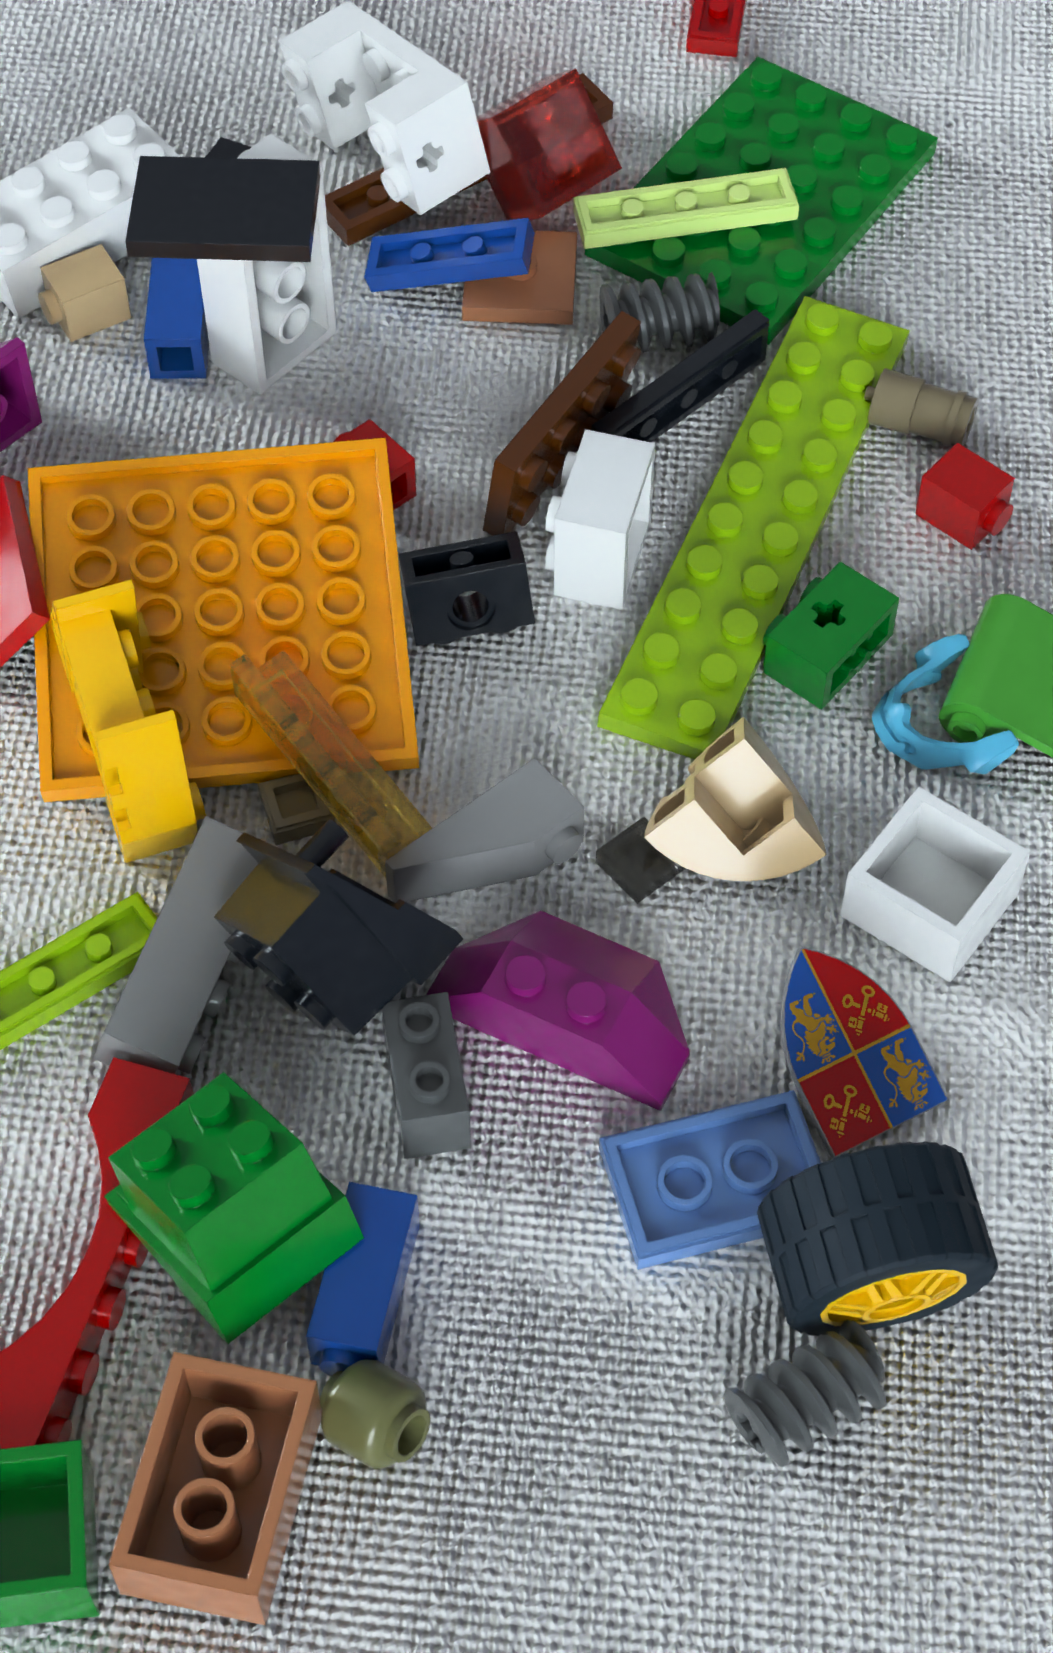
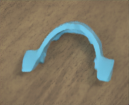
(895, 731)

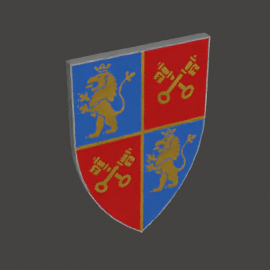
(852, 1052)

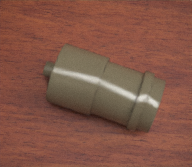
(920, 408)

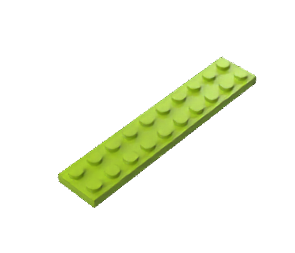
(752, 532)

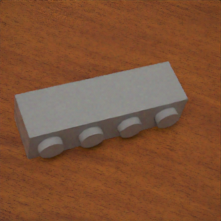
(181, 960)

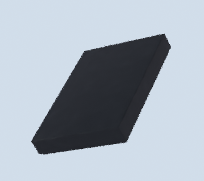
(223, 209)

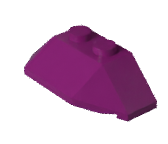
(571, 1003)

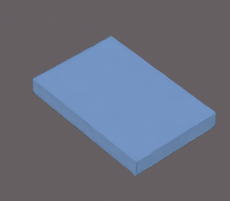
(703, 1176)

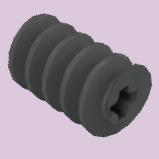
(665, 311)
(808, 1392)

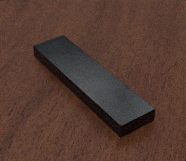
(690, 382)

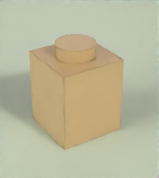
(84, 293)

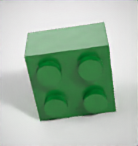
(47, 1534)

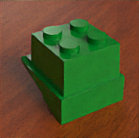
(230, 1205)

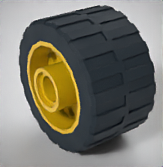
(876, 1238)

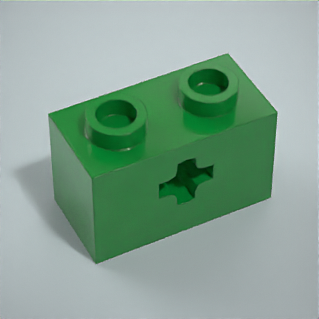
(829, 634)

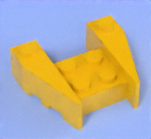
(133, 746)

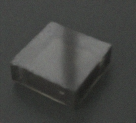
(636, 863)

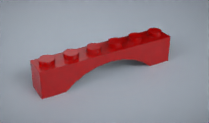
(58, 1354)

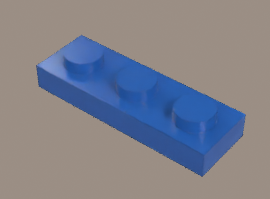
(450, 255)

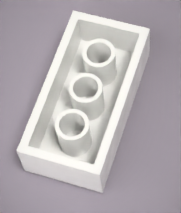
(71, 203)
(269, 312)

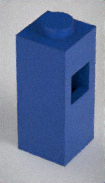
(175, 321)
(366, 1283)

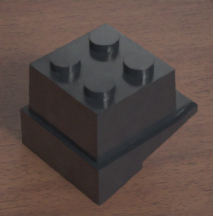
(326, 937)

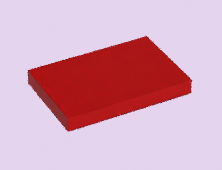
(21, 587)

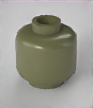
(374, 1414)

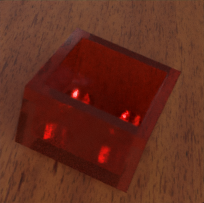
(545, 146)

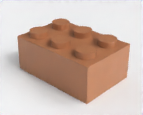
(217, 1488)

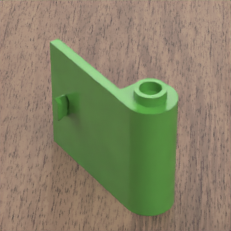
(1005, 676)

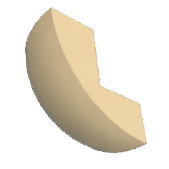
(736, 814)

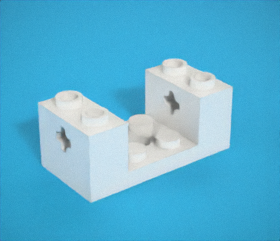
(417, 112)

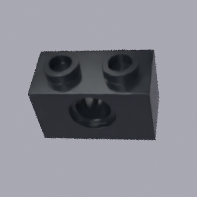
(487, 565)

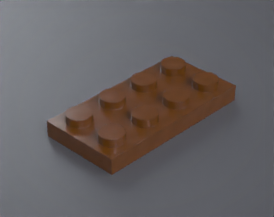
(540, 448)

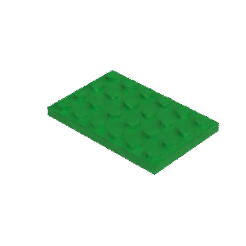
(843, 170)

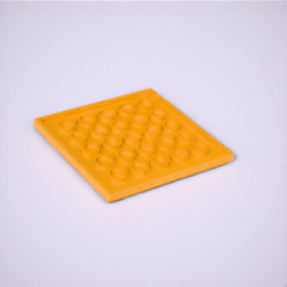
(226, 564)

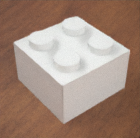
(600, 518)
(934, 883)

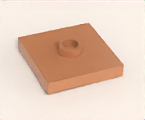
(535, 297)

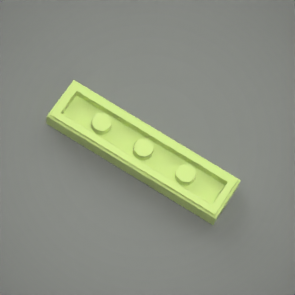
(685, 208)

